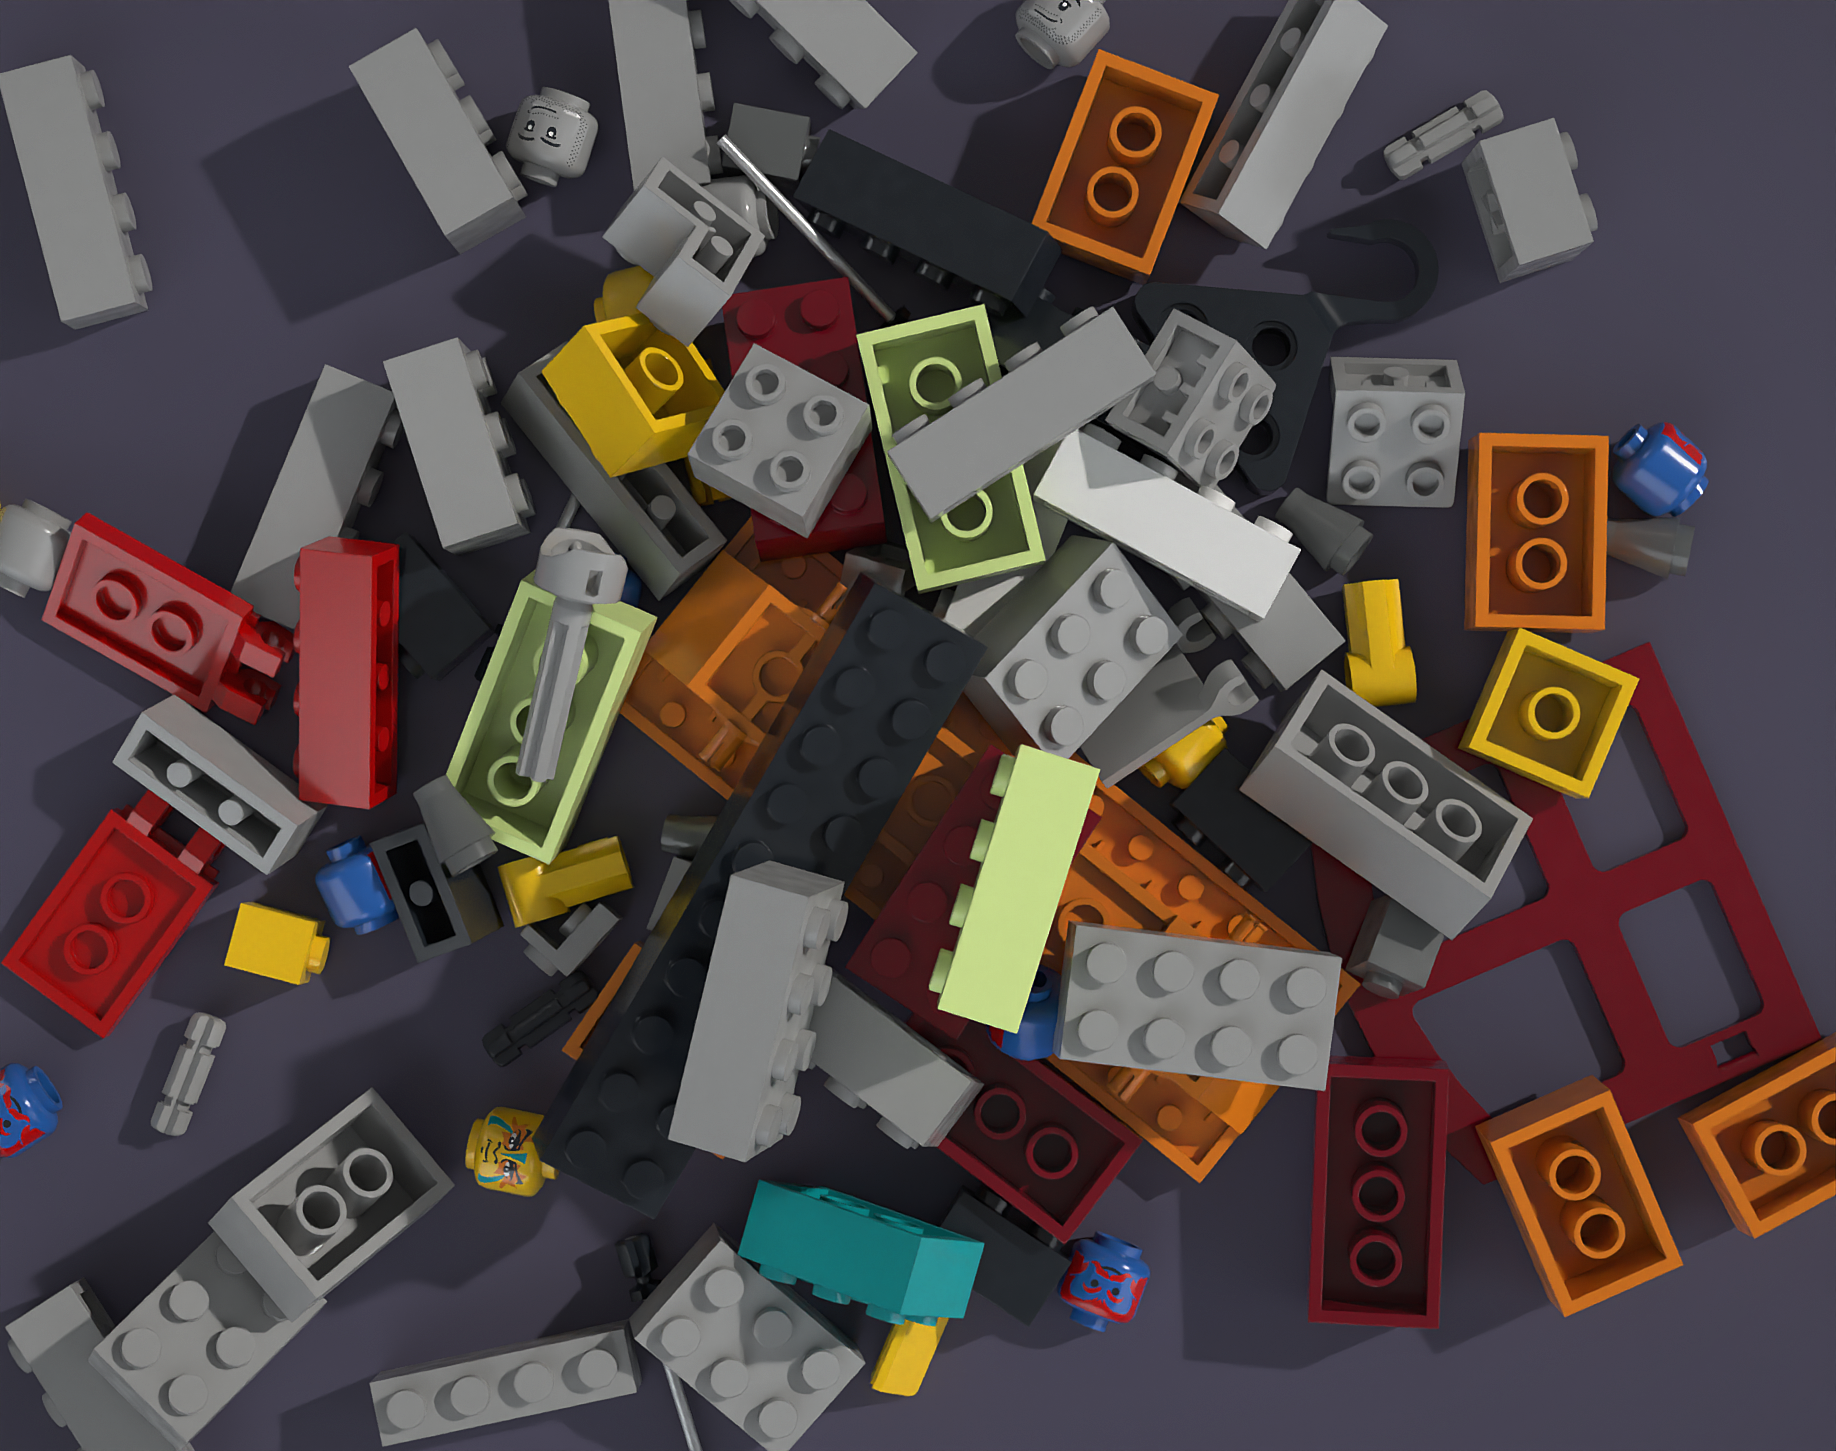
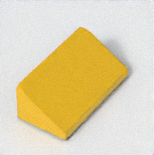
(906, 1357)

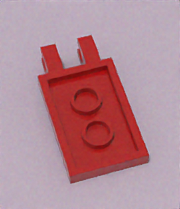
(166, 622)
(116, 914)

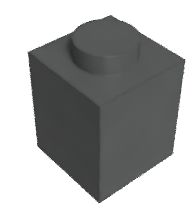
(773, 142)
(1394, 949)

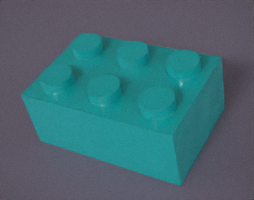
(860, 1253)

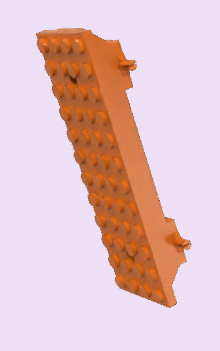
(717, 685)

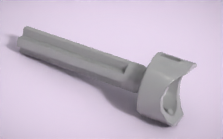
(578, 579)

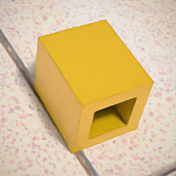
(277, 943)

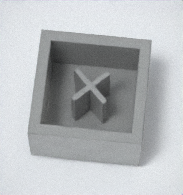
(1529, 199)
(780, 440)

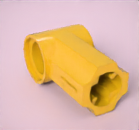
(1377, 660)
(573, 877)

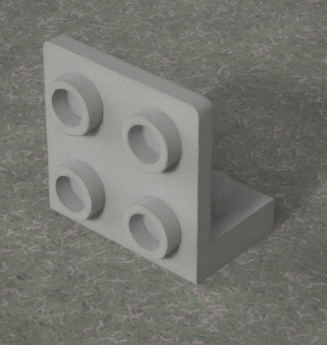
(1199, 401)
(1394, 431)

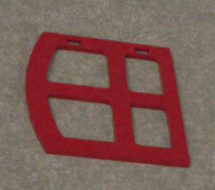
(1586, 911)

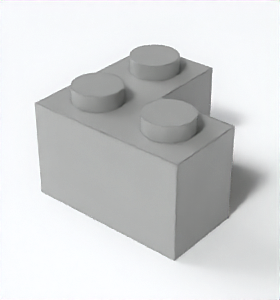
(687, 244)

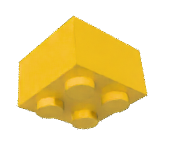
(633, 392)
(1548, 713)

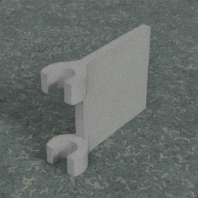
(1167, 703)

